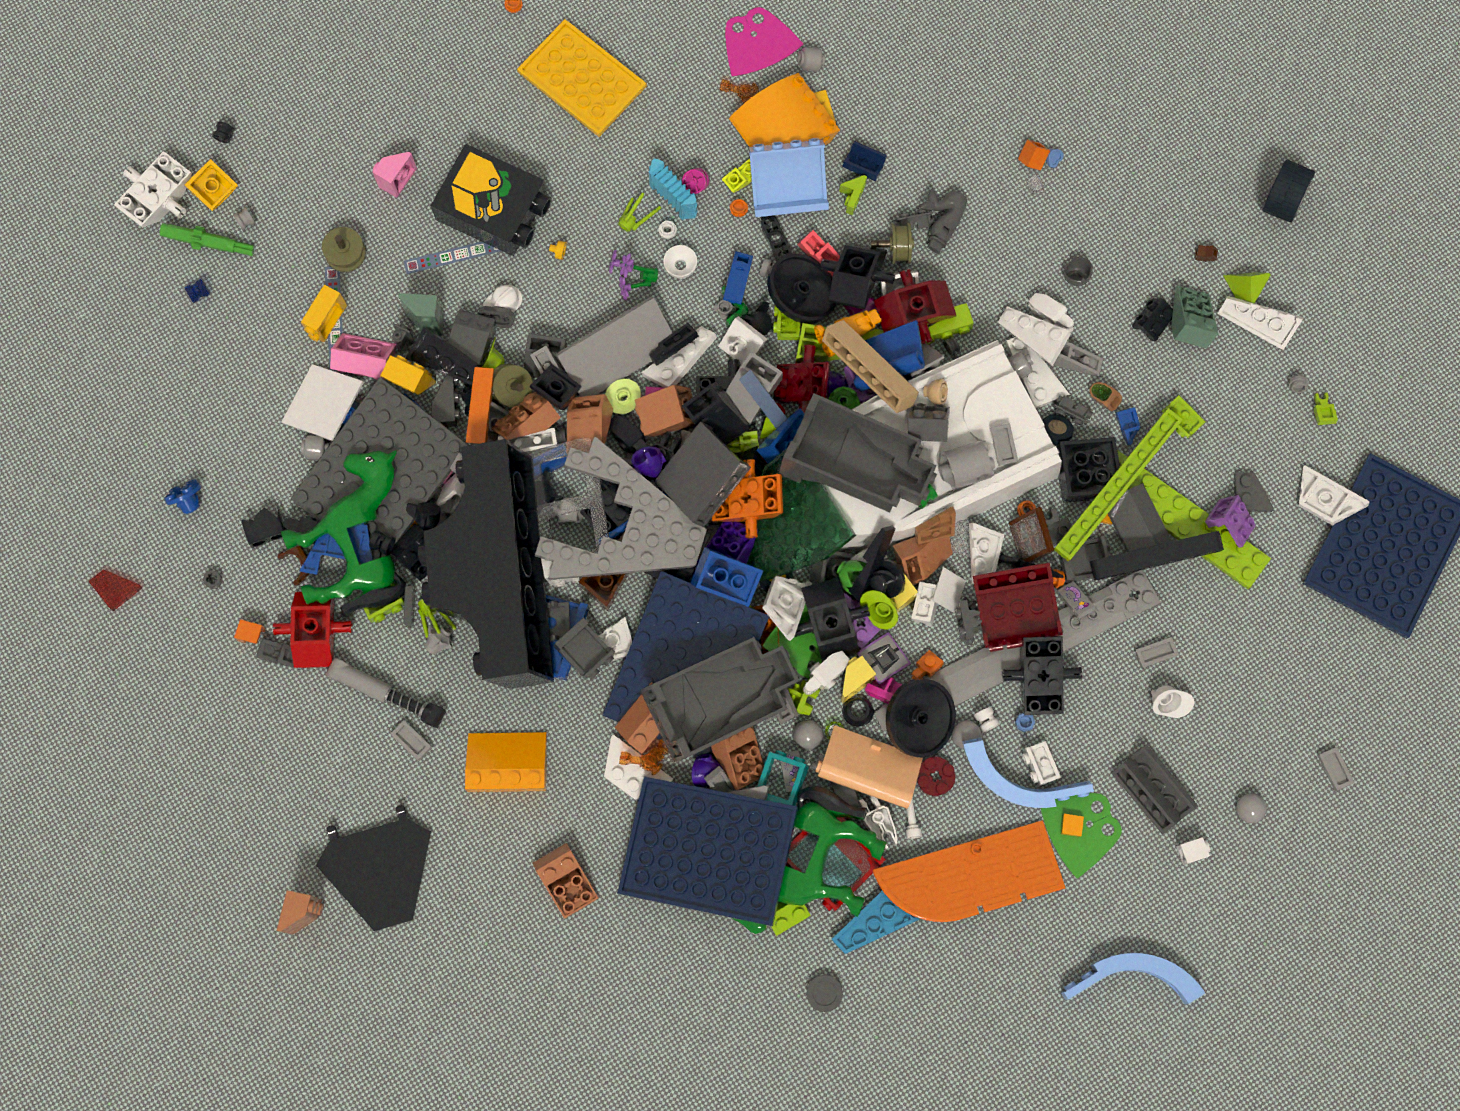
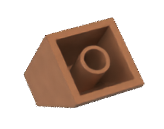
(663, 411)

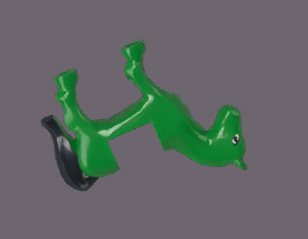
(350, 511)
(821, 820)

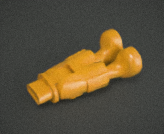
(859, 322)

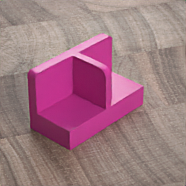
(884, 691)

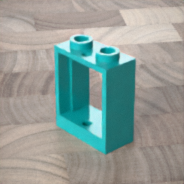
(799, 781)

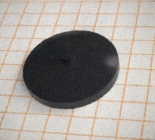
(800, 288)
(920, 717)

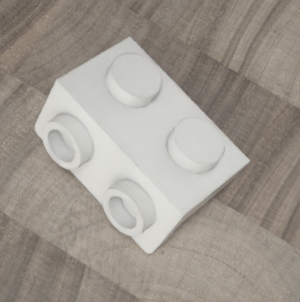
(1041, 764)

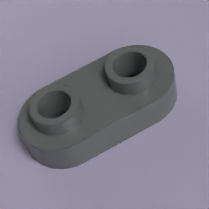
(499, 316)

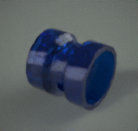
(194, 294)

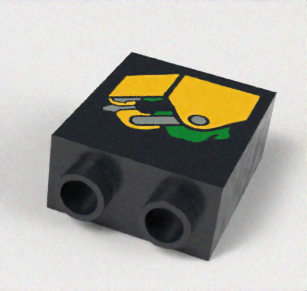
(491, 200)

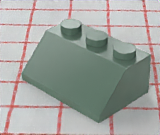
(423, 311)

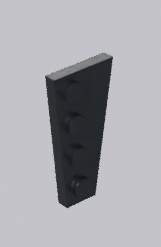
(440, 355)

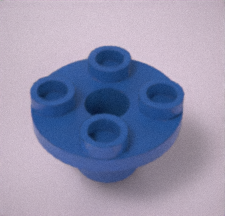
(185, 496)

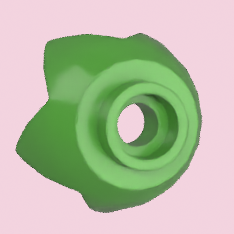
(851, 396)
(849, 572)

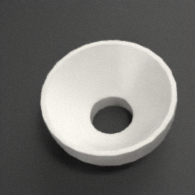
(680, 253)

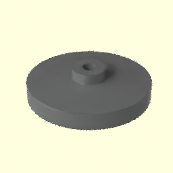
(824, 993)

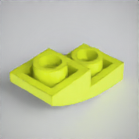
(738, 177)

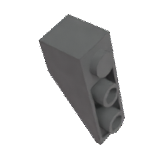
(444, 403)

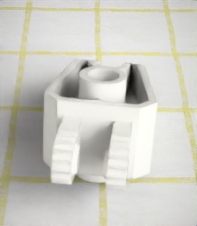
(1051, 311)
(824, 674)
(879, 821)

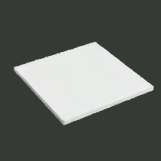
(322, 402)

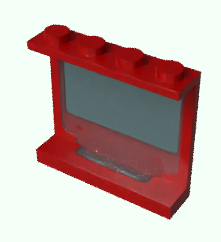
(846, 863)

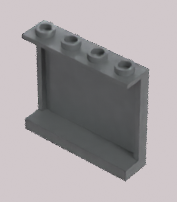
(701, 475)

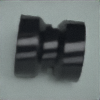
(382, 542)

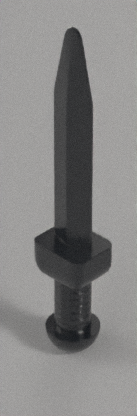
(1017, 562)

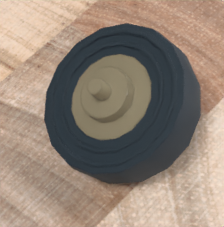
(1058, 428)

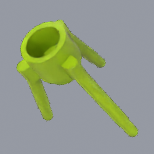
(627, 220)
(426, 611)

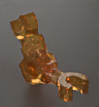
(744, 91)
(648, 761)

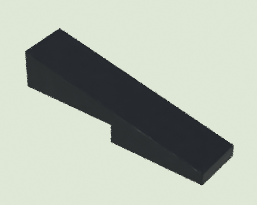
(874, 556)

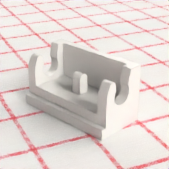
(924, 606)

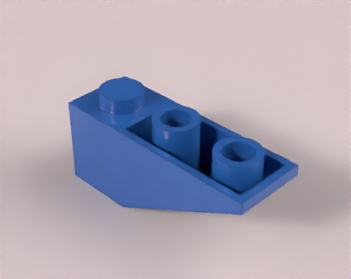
(738, 278)

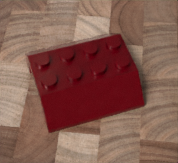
(1017, 605)

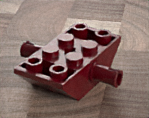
(897, 306)
(803, 380)

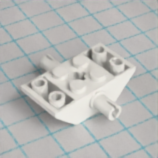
(154, 191)

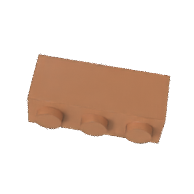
(638, 726)
(298, 912)

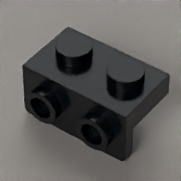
(1154, 318)

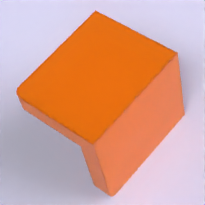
(1033, 154)
(248, 632)

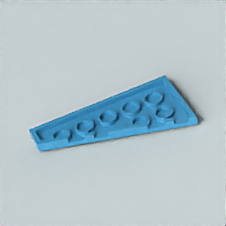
(874, 921)

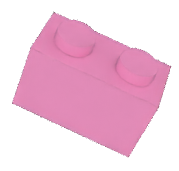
(394, 172)

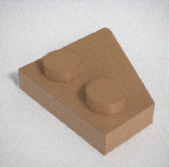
(937, 527)

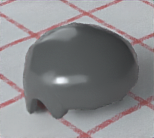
(1078, 271)

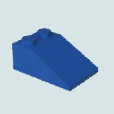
(781, 437)
(726, 577)

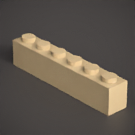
(870, 366)

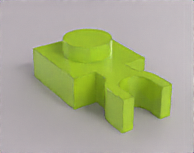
(1324, 412)

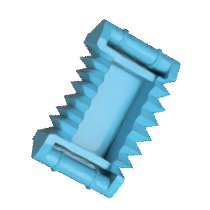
(672, 189)

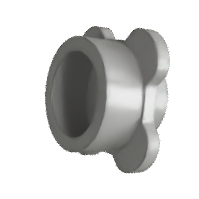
(724, 313)

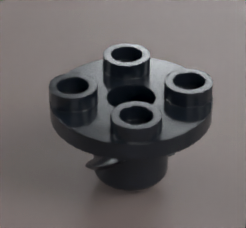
(889, 579)

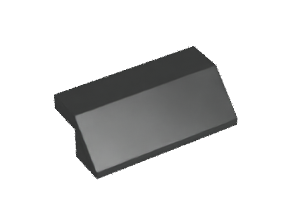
(1138, 520)
(1154, 789)

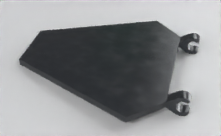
(379, 869)

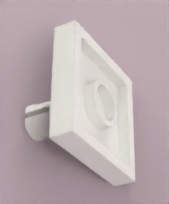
(742, 340)

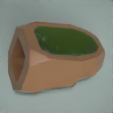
(1105, 395)

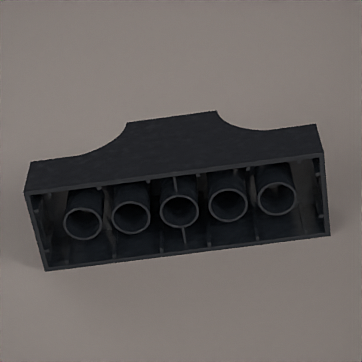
(487, 567)

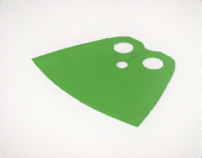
(798, 647)
(1084, 851)

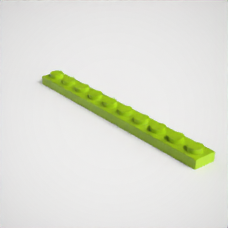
(1118, 484)

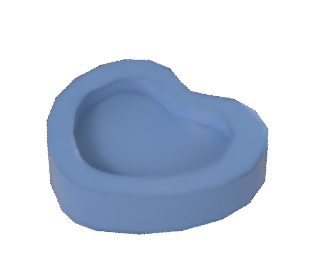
(1054, 157)

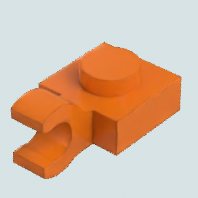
(927, 664)

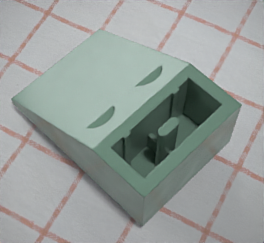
(1193, 317)

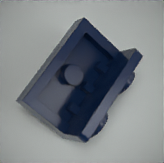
(865, 161)

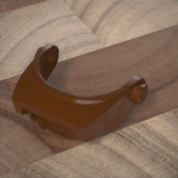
(301, 555)

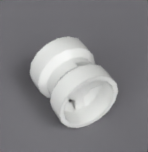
(985, 715)

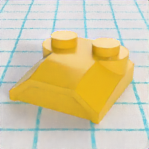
(211, 185)

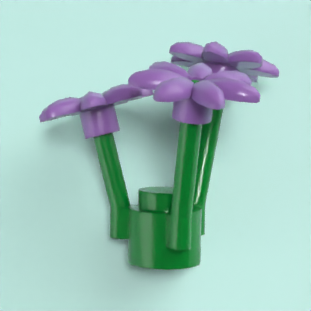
(646, 274)

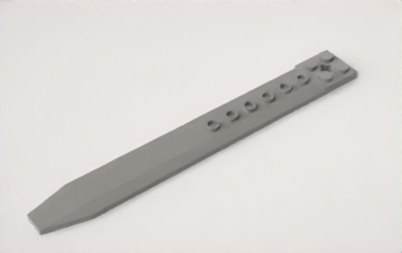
(984, 668)

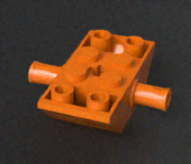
(752, 500)

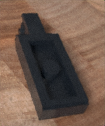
(673, 343)

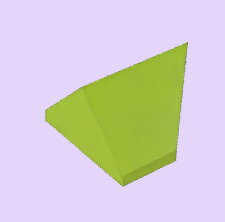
(1247, 285)

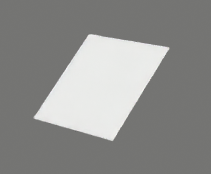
(949, 590)

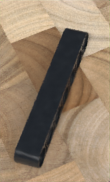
(1156, 555)

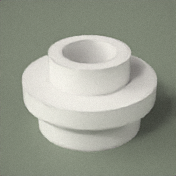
(667, 224)

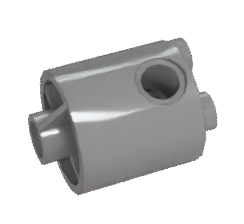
(966, 465)

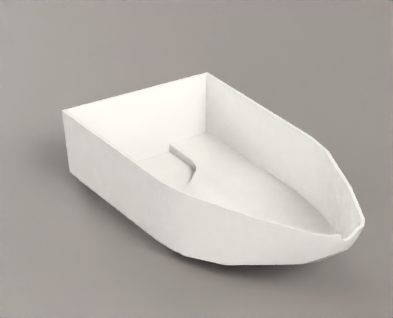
(980, 396)

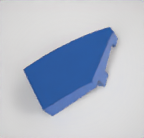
(1128, 424)

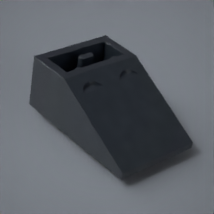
(718, 411)

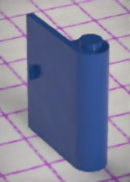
(900, 348)

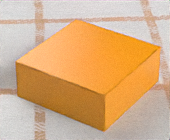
(1072, 825)

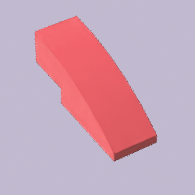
(816, 248)

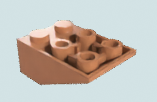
(529, 417)
(589, 417)
(921, 559)
(740, 758)
(565, 880)

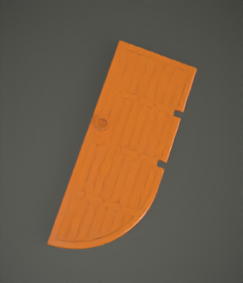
(974, 874)

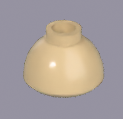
(936, 391)

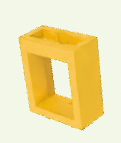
(323, 314)

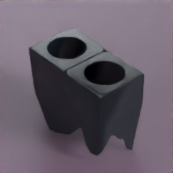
(263, 528)

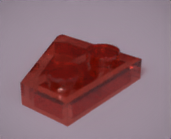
(114, 588)

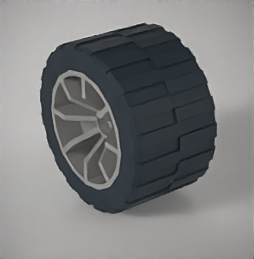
(1288, 190)

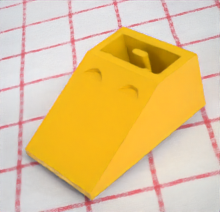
(406, 375)

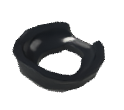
(858, 721)

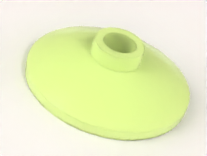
(621, 389)

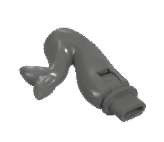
(946, 224)

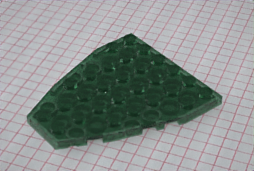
(805, 531)

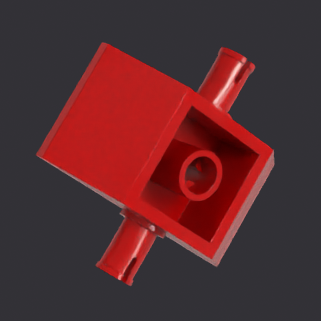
(312, 647)

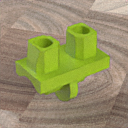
(744, 442)
(799, 698)

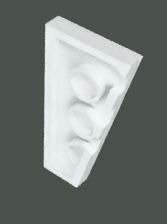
(1041, 384)

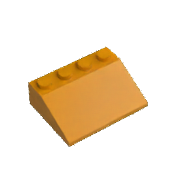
(506, 762)

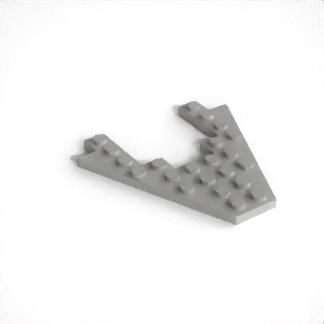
(655, 535)

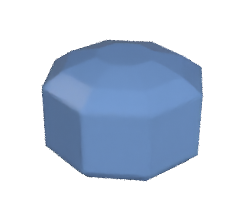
(1024, 722)

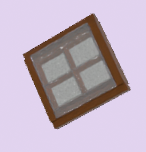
(1031, 535)

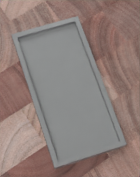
(615, 348)

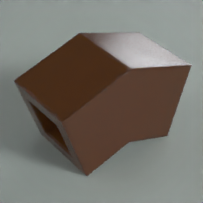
(1206, 253)

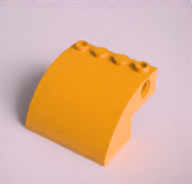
(784, 114)

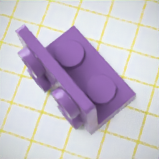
(1234, 516)

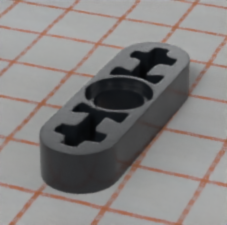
(776, 231)

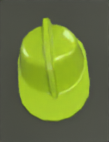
(493, 358)
(881, 609)

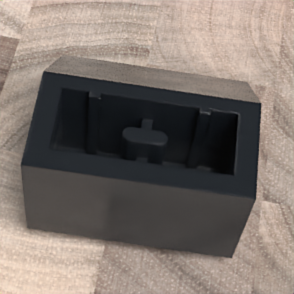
(406, 552)

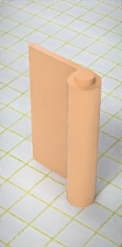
(869, 767)

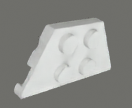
(1327, 498)
(785, 604)
(627, 777)

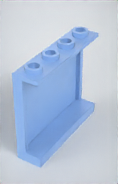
(788, 177)

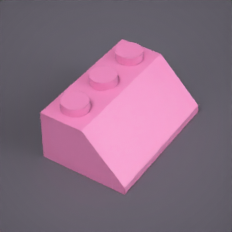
(361, 355)

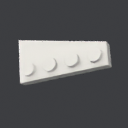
(1265, 322)
(1039, 335)
(677, 365)

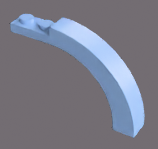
(1013, 792)
(1168, 972)

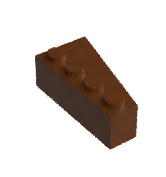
(605, 587)

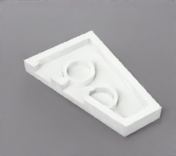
(984, 549)
(618, 639)

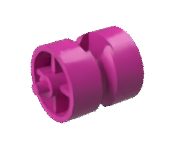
(696, 180)

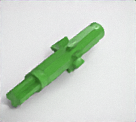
(199, 238)

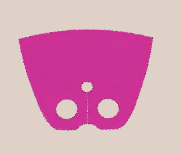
(770, 46)

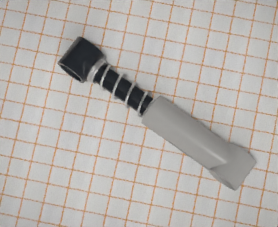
(383, 692)

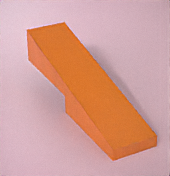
(480, 405)

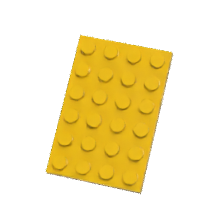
(581, 77)

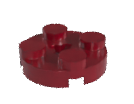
(945, 771)

